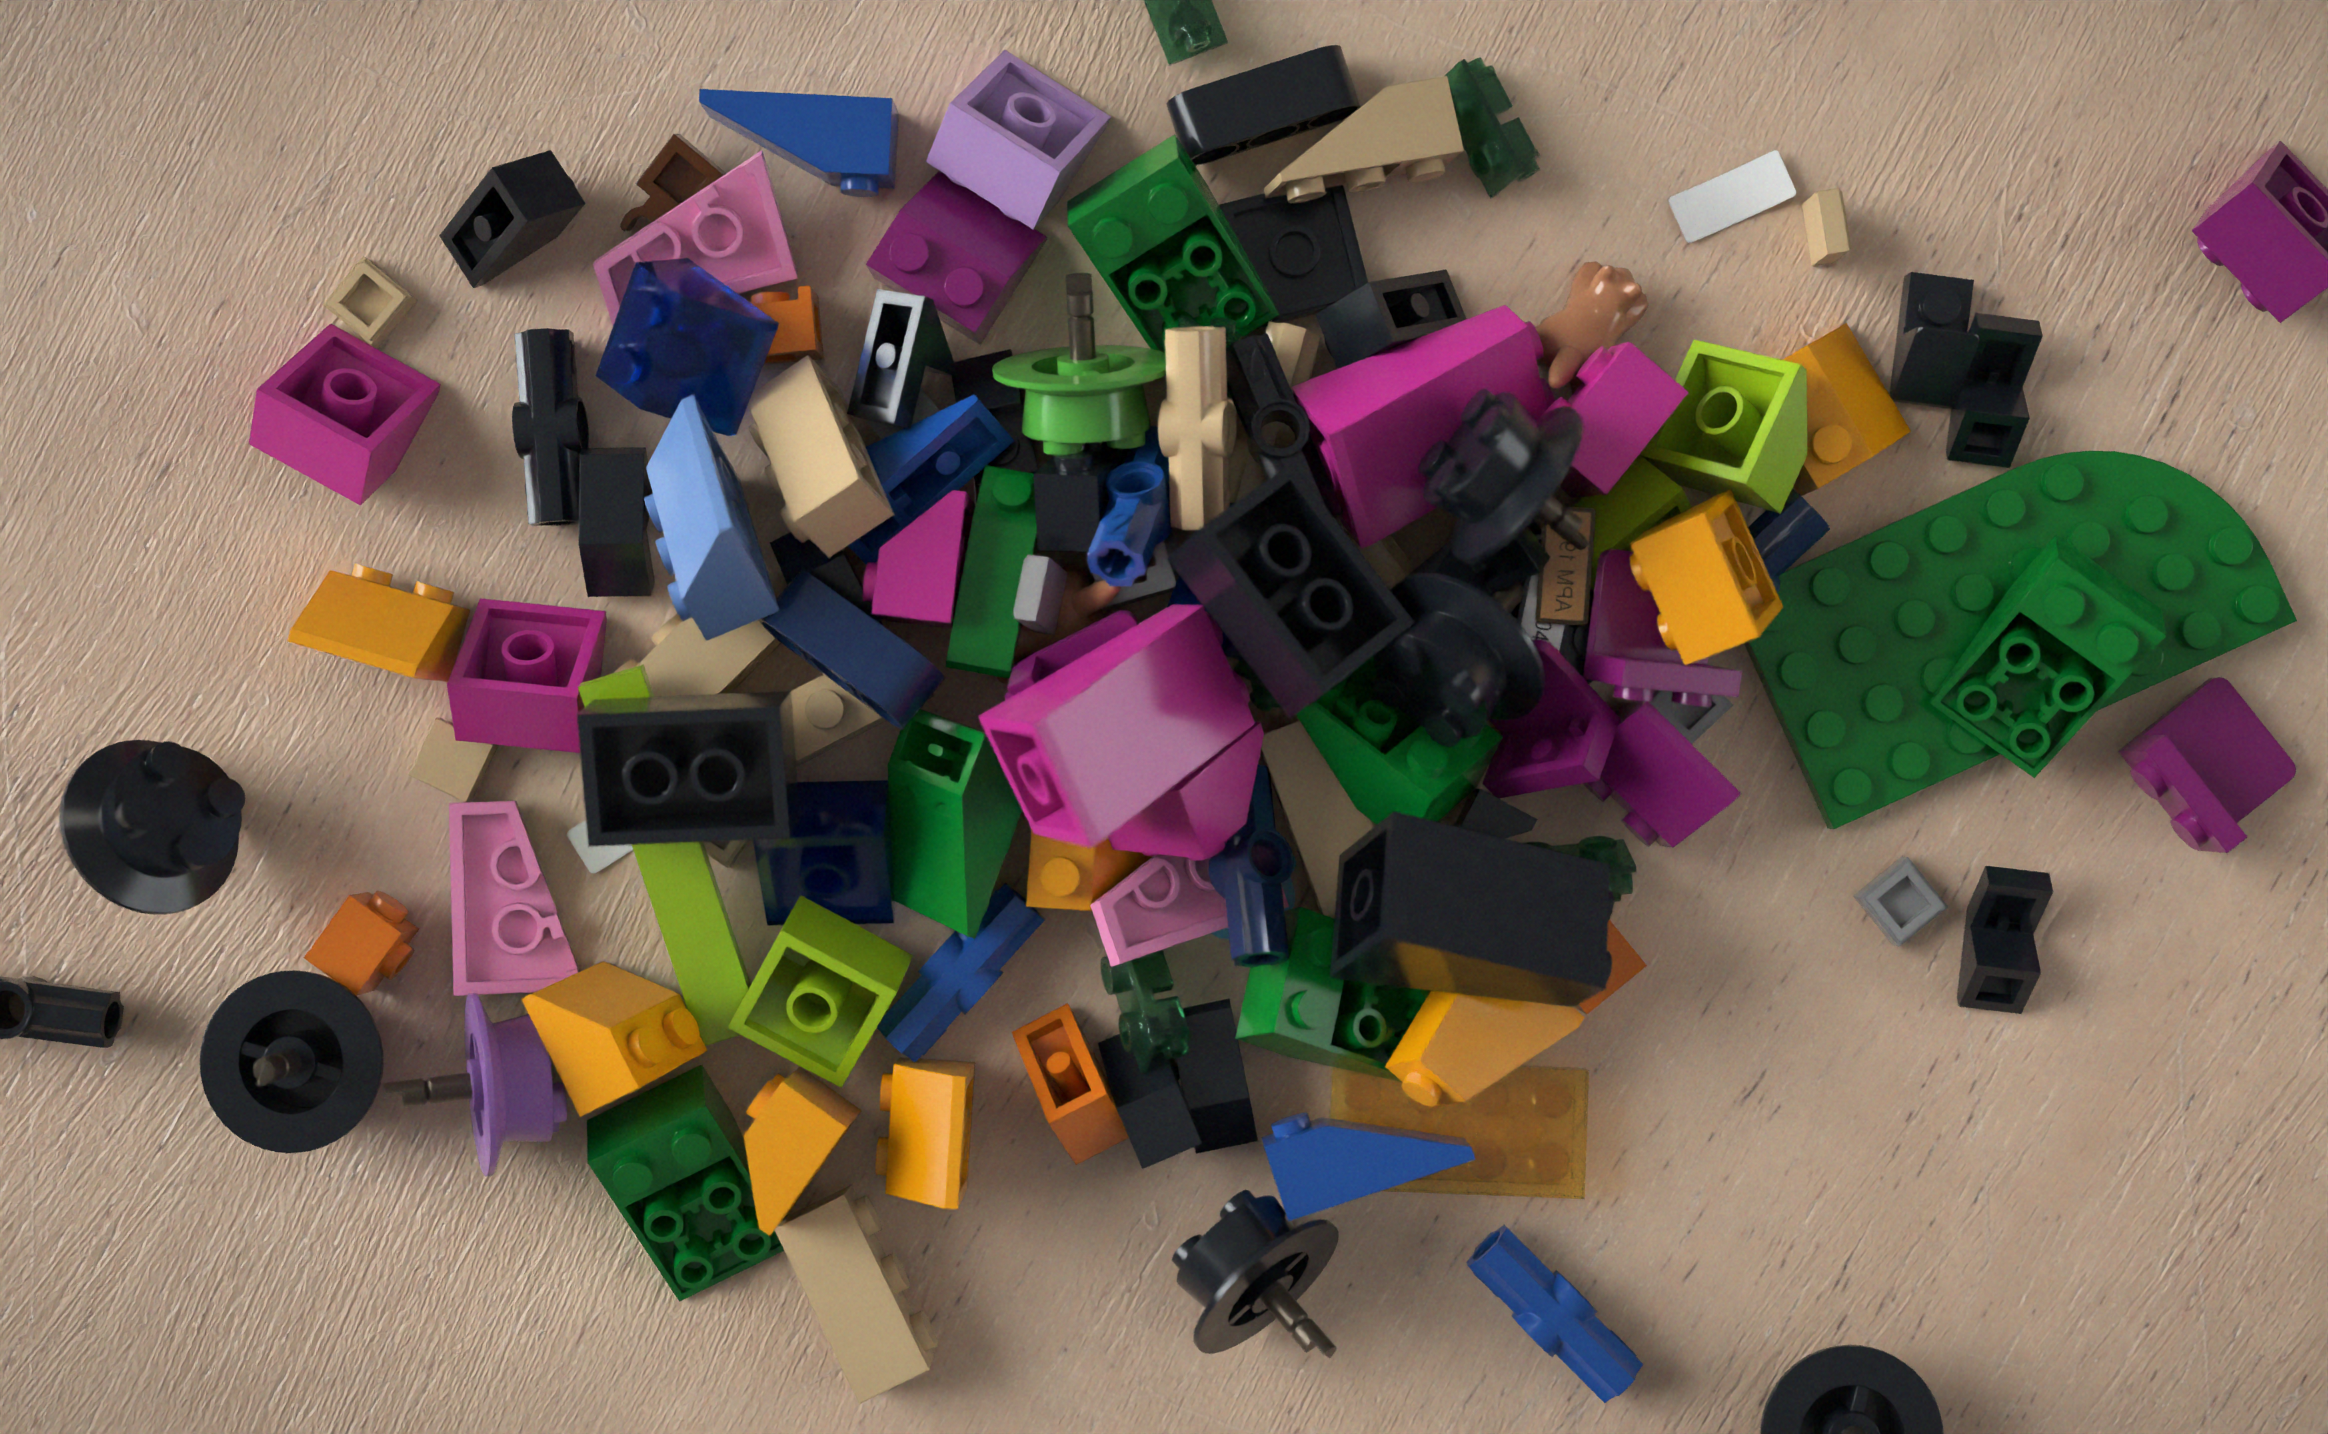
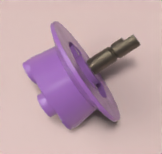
(504, 1082)

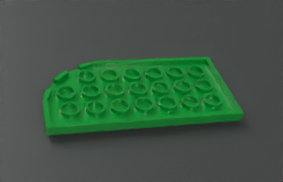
(1893, 611)

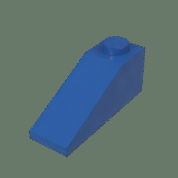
(829, 136)
(928, 463)
(1342, 1160)

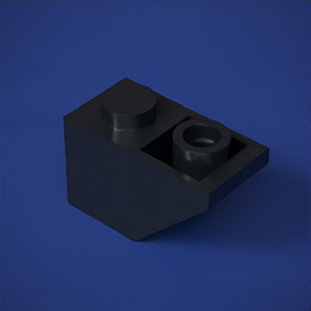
(1073, 496)

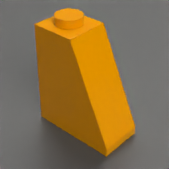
(1471, 1042)

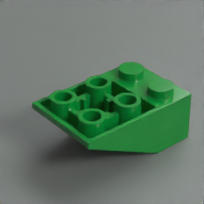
(1167, 246)
(2049, 656)
(1389, 758)
(948, 820)
(1320, 1018)
(682, 1181)

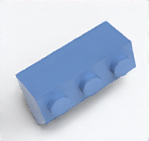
(706, 528)

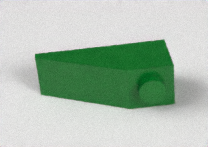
(1000, 538)

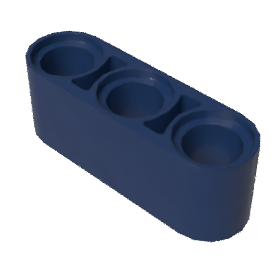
(853, 649)

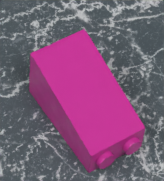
(1392, 407)
(1119, 725)

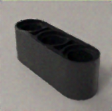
(1264, 105)

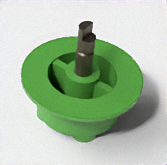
(1084, 388)

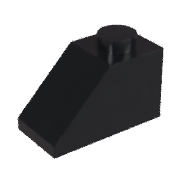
(511, 216)
(1388, 315)

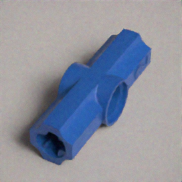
(1134, 516)
(959, 974)
(1554, 1314)

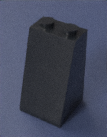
(1470, 915)

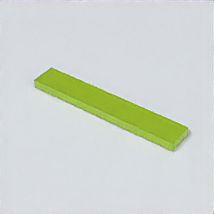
(686, 903)

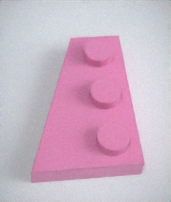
(724, 228)
(501, 905)
(1159, 908)

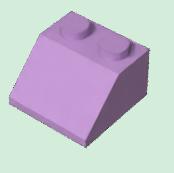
(1016, 138)

